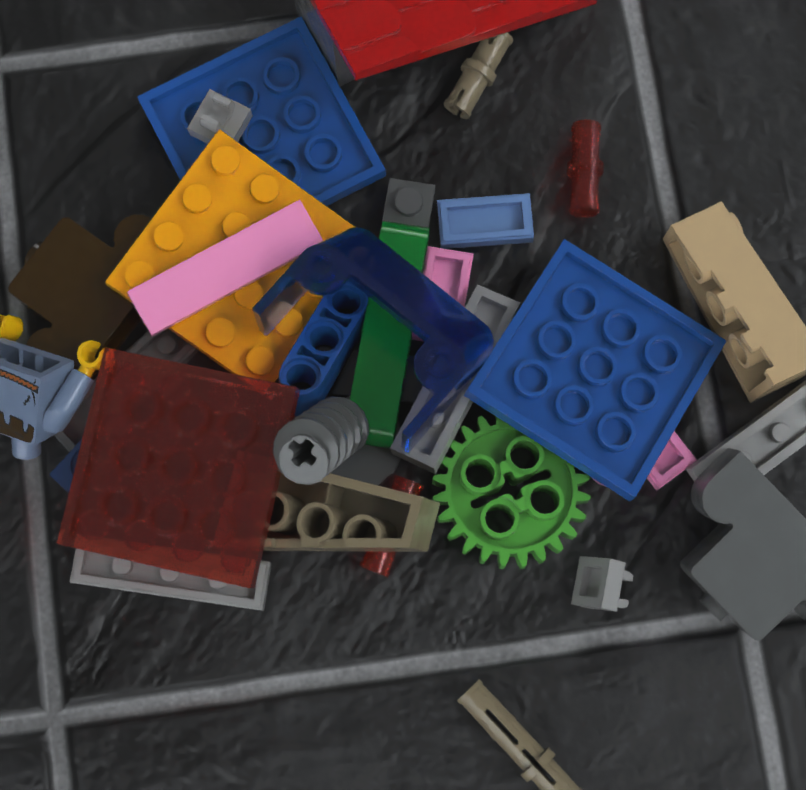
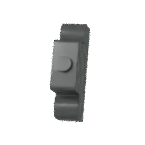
(757, 552)

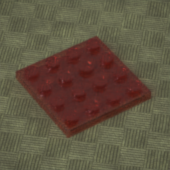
(178, 467)

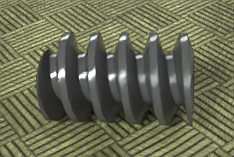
(320, 440)

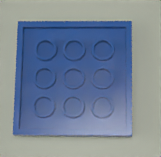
(297, 109)
(596, 370)

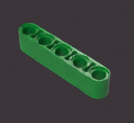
(386, 345)

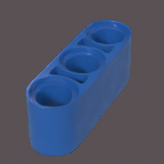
(330, 329)

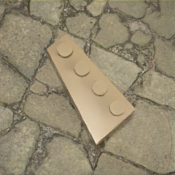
(739, 300)

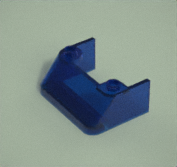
(453, 336)

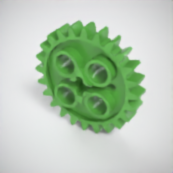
(529, 528)

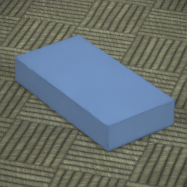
(485, 221)

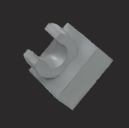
(219, 113)
(600, 583)

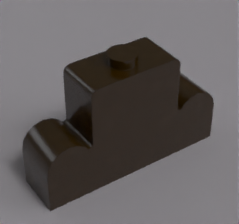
(68, 288)

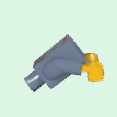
(39, 388)

